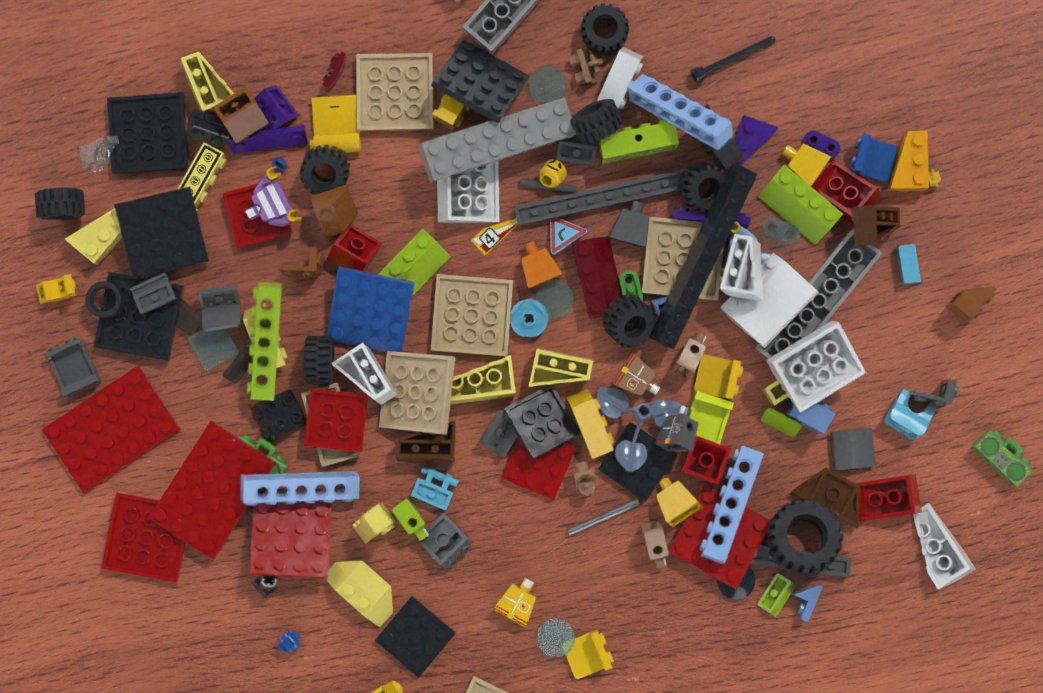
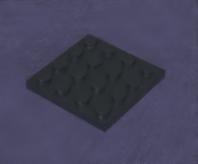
(480, 81)
(149, 132)
(161, 232)
(136, 333)

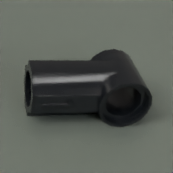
(265, 584)

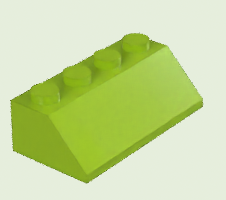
(800, 204)
(417, 261)

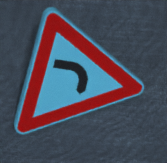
(564, 234)

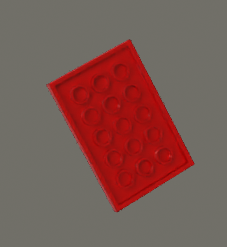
(111, 429)
(206, 492)

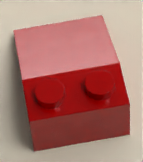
(845, 189)
(889, 497)

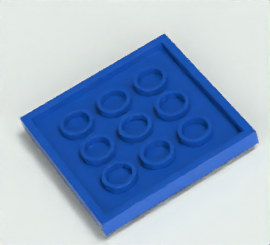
(370, 310)

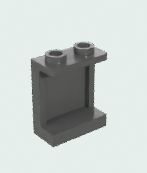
(73, 366)

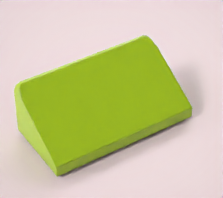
(781, 422)
(776, 594)

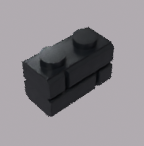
(207, 129)

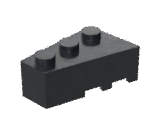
(726, 155)

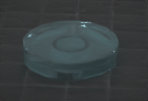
(547, 84)
(556, 298)
(555, 637)

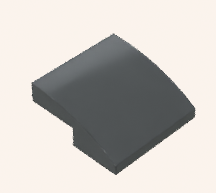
(577, 152)
(853, 449)

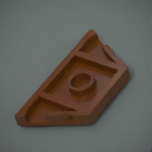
(834, 492)

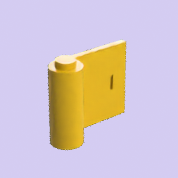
(336, 123)

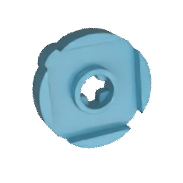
(518, 318)

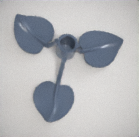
(613, 402)

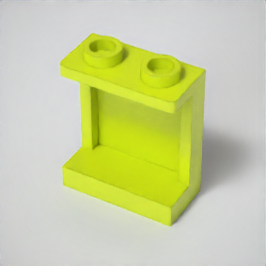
(711, 415)

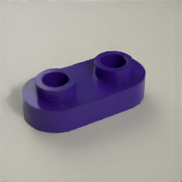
(822, 143)

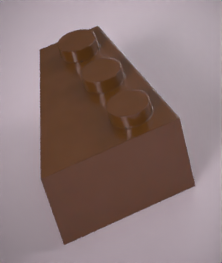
(874, 223)
(427, 446)

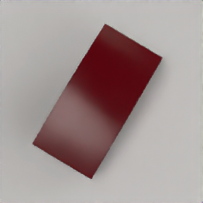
(337, 64)

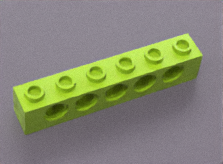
(266, 389)

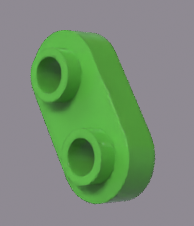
(633, 288)

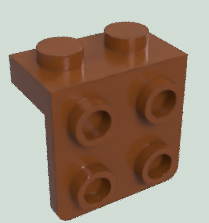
(316, 260)

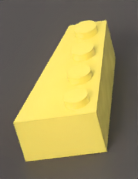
(484, 383)

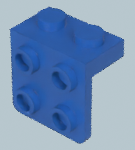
(873, 158)

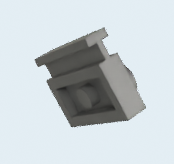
(153, 293)

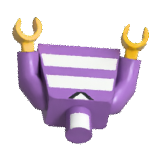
(271, 202)

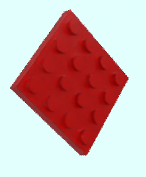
(291, 540)
(139, 544)
(742, 550)

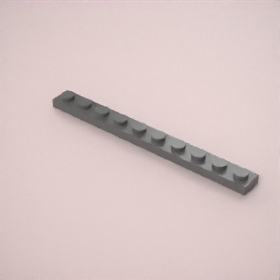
(598, 197)

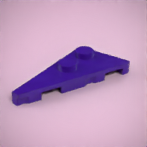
(752, 135)

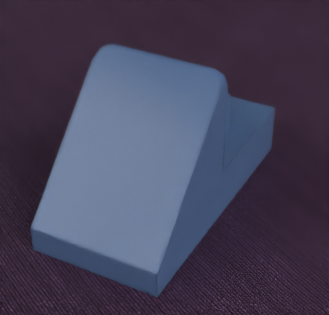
(810, 596)

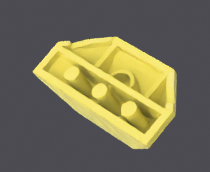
(362, 589)

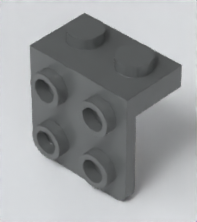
(220, 307)
(947, 392)

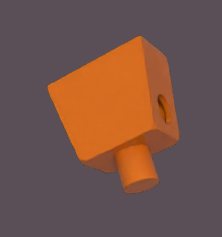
(538, 266)

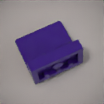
(275, 107)

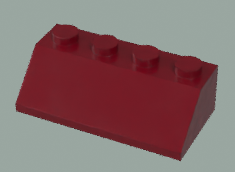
(597, 274)

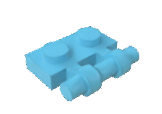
(432, 493)

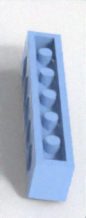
(680, 111)
(752, 459)
(291, 481)

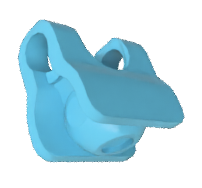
(904, 420)

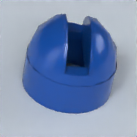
(278, 169)

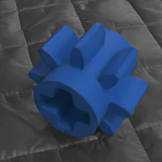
(289, 641)

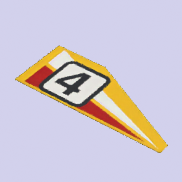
(492, 235)

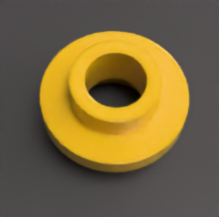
(934, 178)

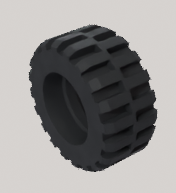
(822, 520)

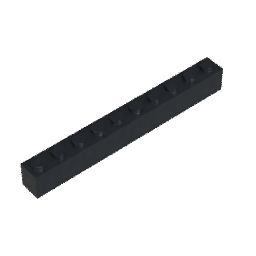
(703, 255)

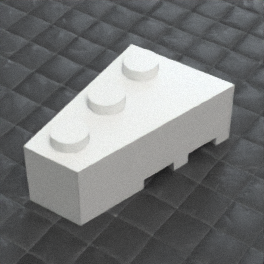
(621, 76)
(743, 269)
(366, 373)

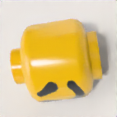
(552, 173)

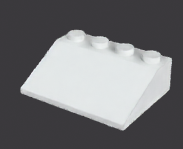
(470, 196)
(783, 298)
(816, 365)

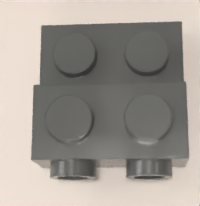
(445, 541)

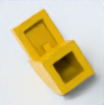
(56, 289)

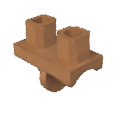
(582, 58)
(584, 479)

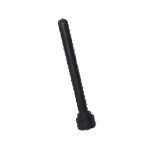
(700, 73)

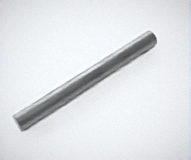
(603, 517)

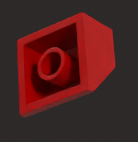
(354, 249)
(706, 460)

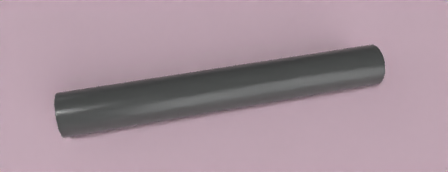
(537, 184)

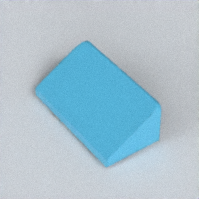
(908, 264)

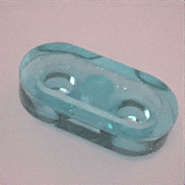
(780, 230)

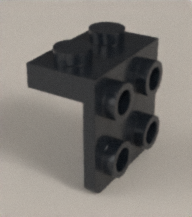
(278, 415)

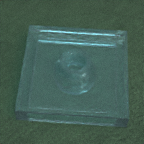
(213, 347)

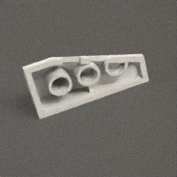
(942, 552)

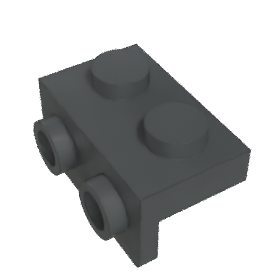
(499, 434)

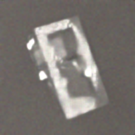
(97, 152)

